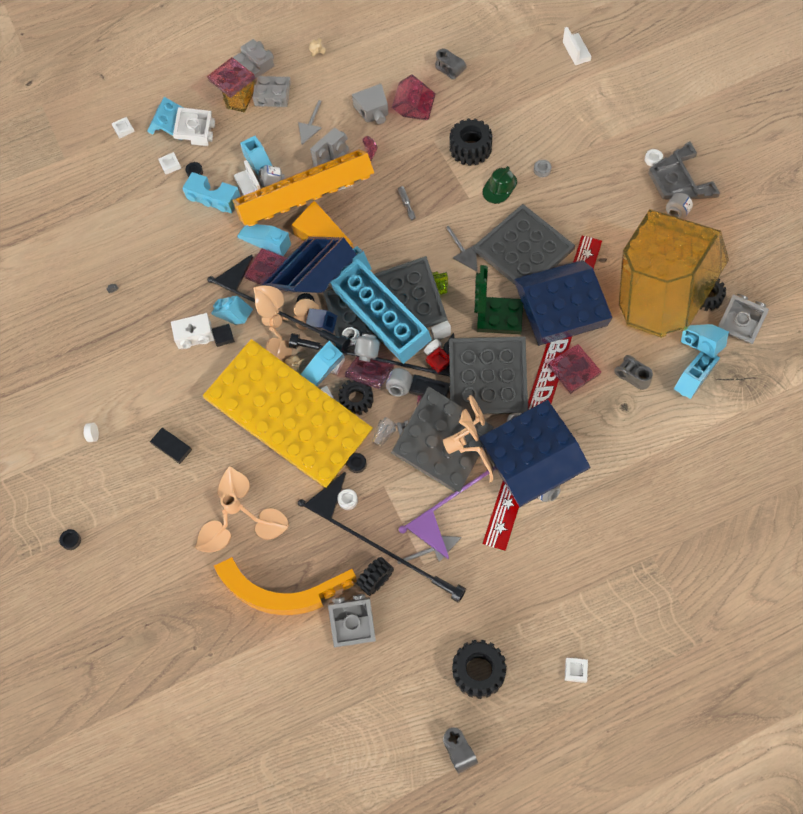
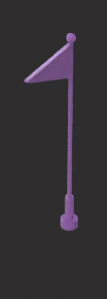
(426, 525)

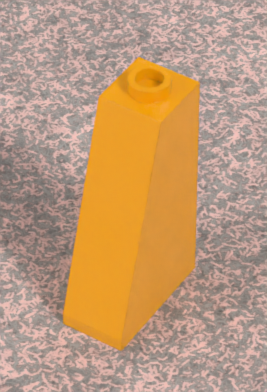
(316, 223)

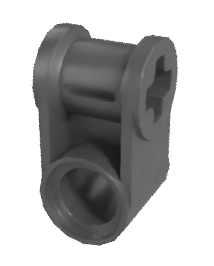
(449, 63)
(632, 370)
(460, 753)

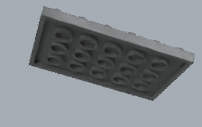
(410, 284)

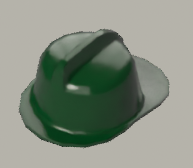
(499, 185)

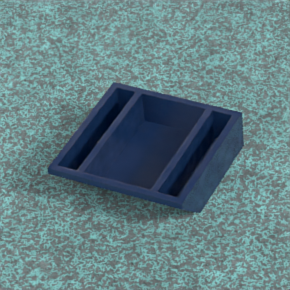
(313, 265)
(563, 302)
(534, 453)

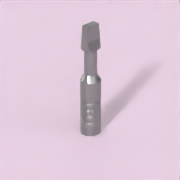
(406, 202)

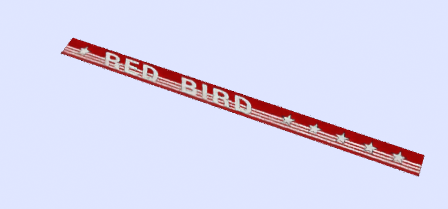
(544, 388)

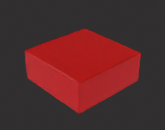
(438, 360)

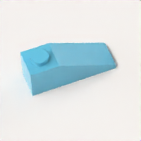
(266, 237)
(322, 364)
(695, 374)

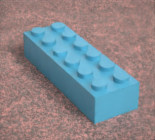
(381, 311)

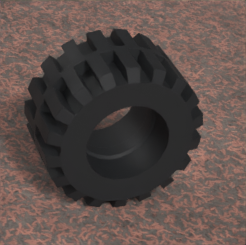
(471, 152)
(484, 651)

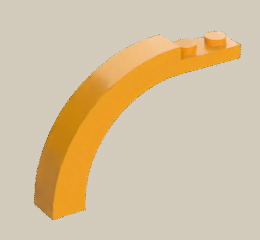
(280, 603)

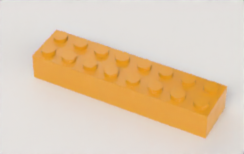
(303, 187)

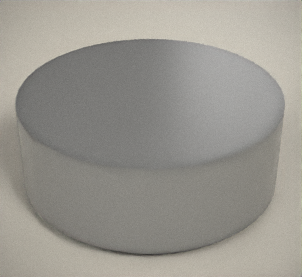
(542, 168)

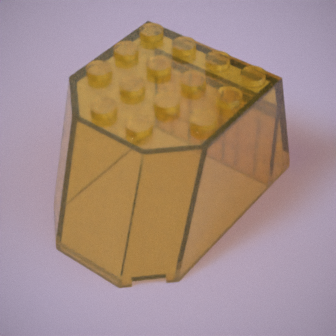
(668, 272)

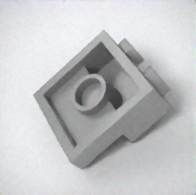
(255, 58)
(271, 91)
(329, 147)
(743, 318)
(351, 621)

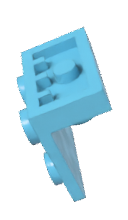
(164, 117)

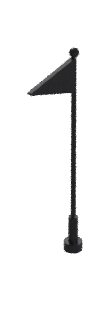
(231, 281)
(295, 341)
(325, 504)

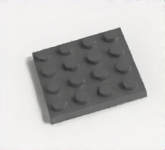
(523, 245)
(491, 372)
(423, 444)

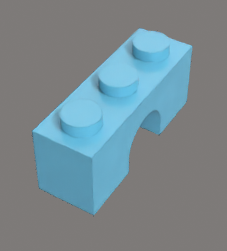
(198, 188)

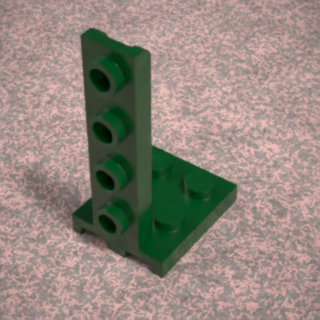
(495, 313)

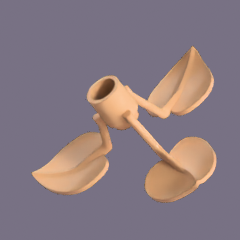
(267, 302)
(457, 441)
(232, 486)

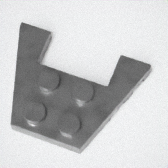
(672, 176)

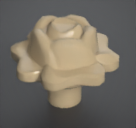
(316, 47)
(294, 362)

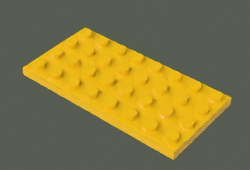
(288, 413)

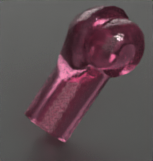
(370, 145)

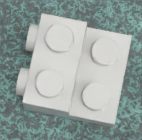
(194, 126)

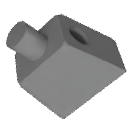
(371, 104)

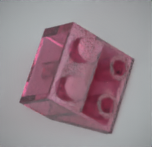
(413, 99)

